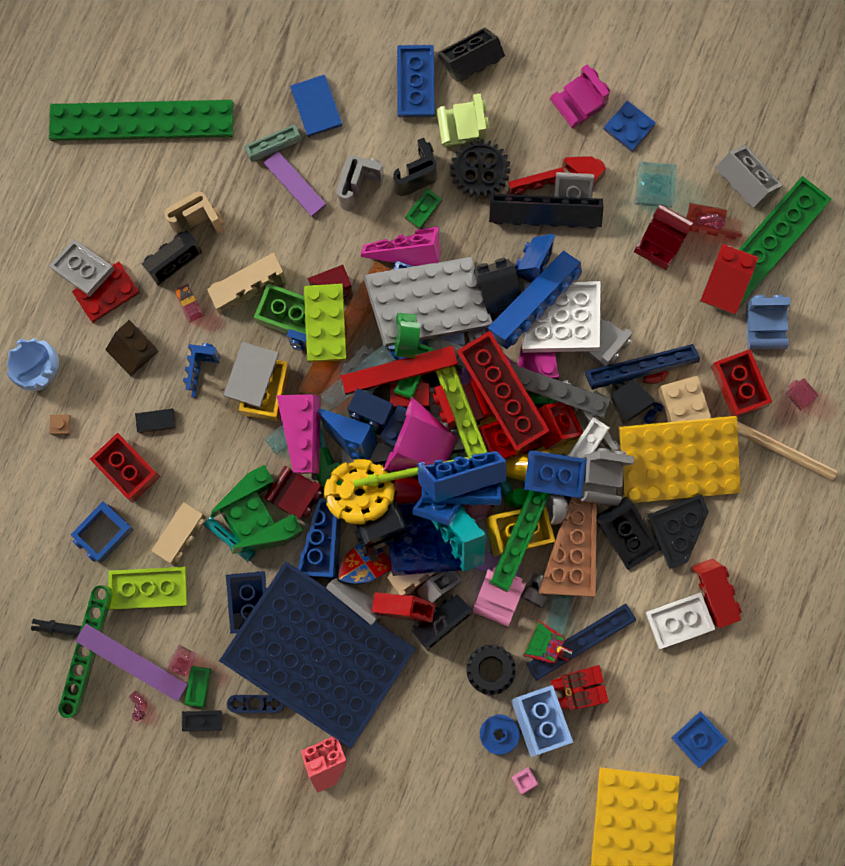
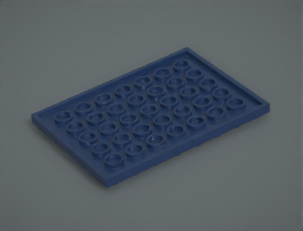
(317, 655)

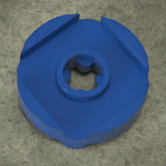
(508, 728)

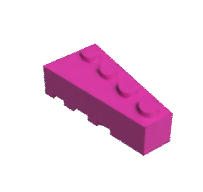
(302, 431)

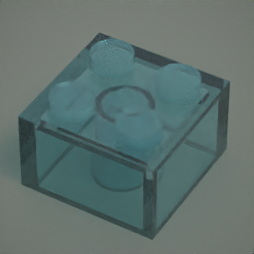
(655, 184)

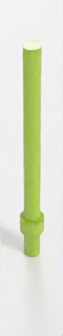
(373, 480)

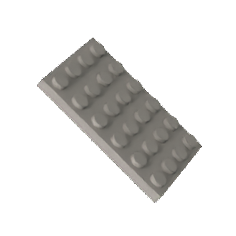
(439, 294)

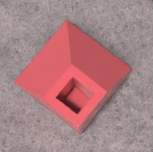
(324, 763)

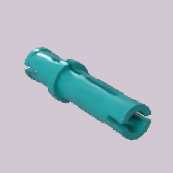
(212, 524)

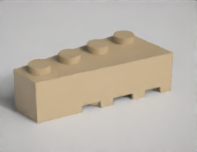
(246, 283)

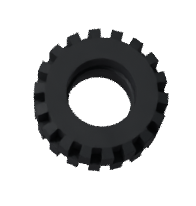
(503, 657)

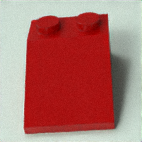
(729, 279)

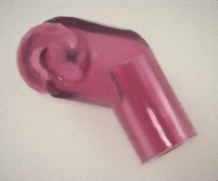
(140, 706)

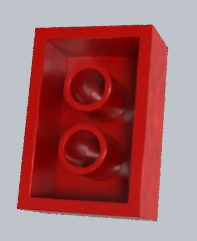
(741, 384)
(125, 467)

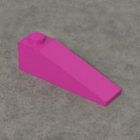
(413, 250)
(539, 362)

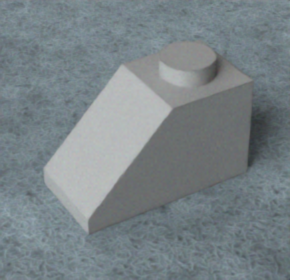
(439, 586)

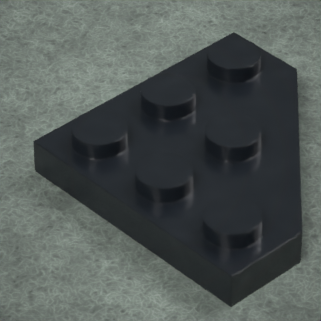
(678, 529)

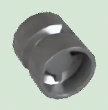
(531, 593)

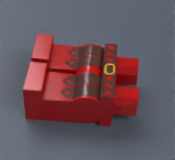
(574, 692)

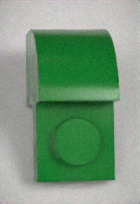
(407, 335)

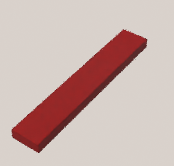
(399, 370)

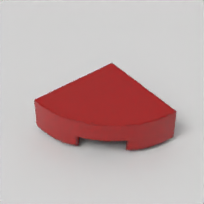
(655, 378)

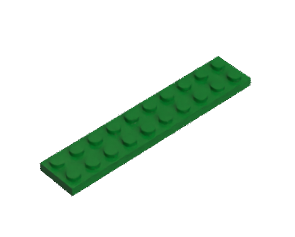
(141, 120)

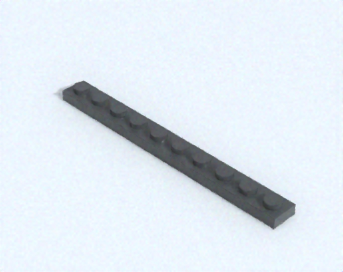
(545, 385)

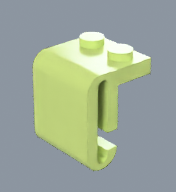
(463, 122)

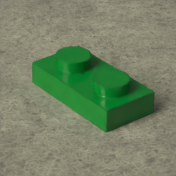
(423, 208)

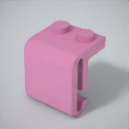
(496, 603)

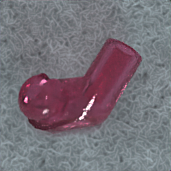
(711, 219)

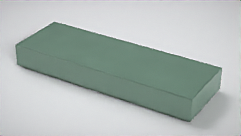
(273, 143)

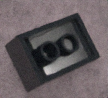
(627, 533)

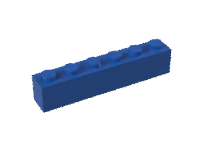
(535, 299)

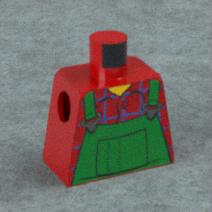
(546, 645)

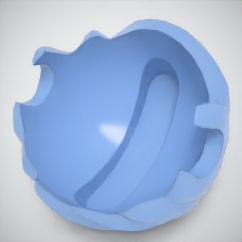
(32, 364)

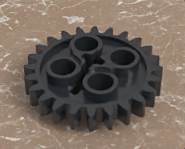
(463, 167)

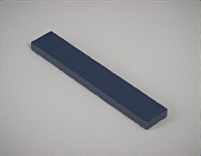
(642, 366)
(586, 639)

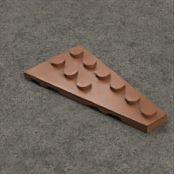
(573, 556)

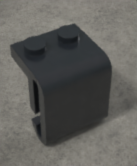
(419, 172)
(497, 285)
(379, 532)

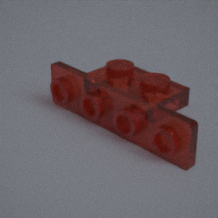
(696, 210)

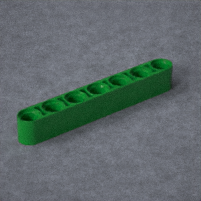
(78, 657)

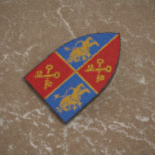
(358, 569)

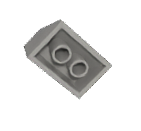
(748, 176)

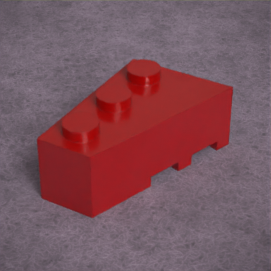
(718, 592)

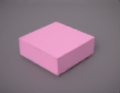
(524, 780)

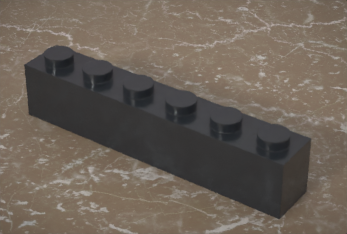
(546, 210)

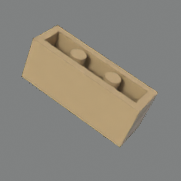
(179, 534)

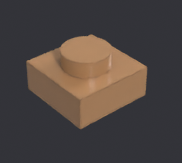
(60, 424)

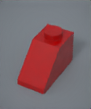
(585, 165)

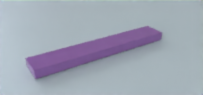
(131, 662)

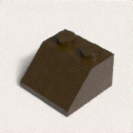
(130, 348)

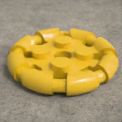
(353, 502)

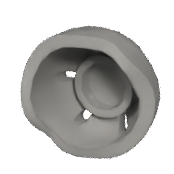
(557, 508)

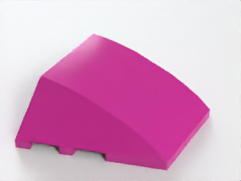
(420, 440)

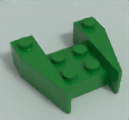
(249, 517)

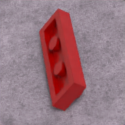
(533, 182)

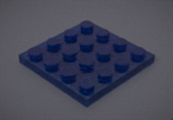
(421, 549)

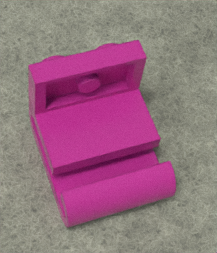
(581, 97)

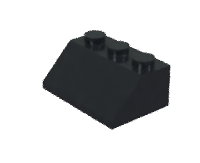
(472, 54)
(172, 257)
(444, 621)

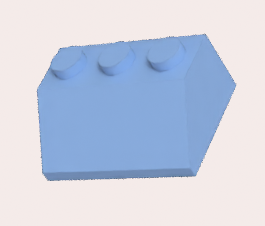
(541, 721)

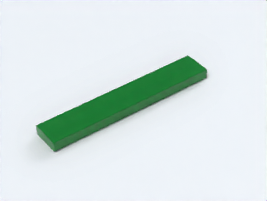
(519, 540)

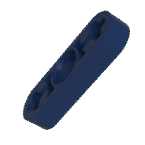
(240, 709)

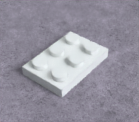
(680, 621)

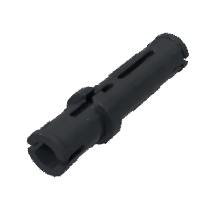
(53, 627)

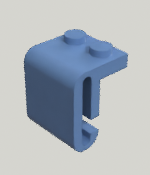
(767, 322)

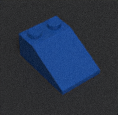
(535, 257)
(351, 435)

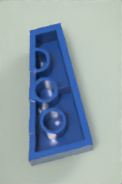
(461, 475)
(322, 544)

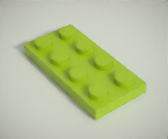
(325, 323)
(148, 588)

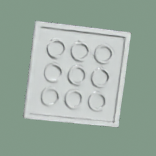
(569, 323)

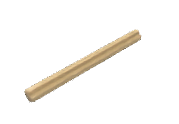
(786, 451)

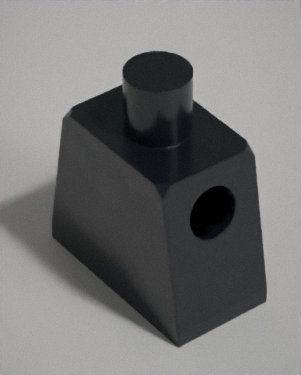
(630, 400)

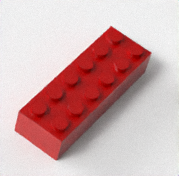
(503, 392)

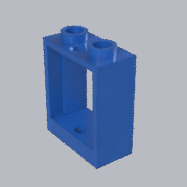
(125, 530)

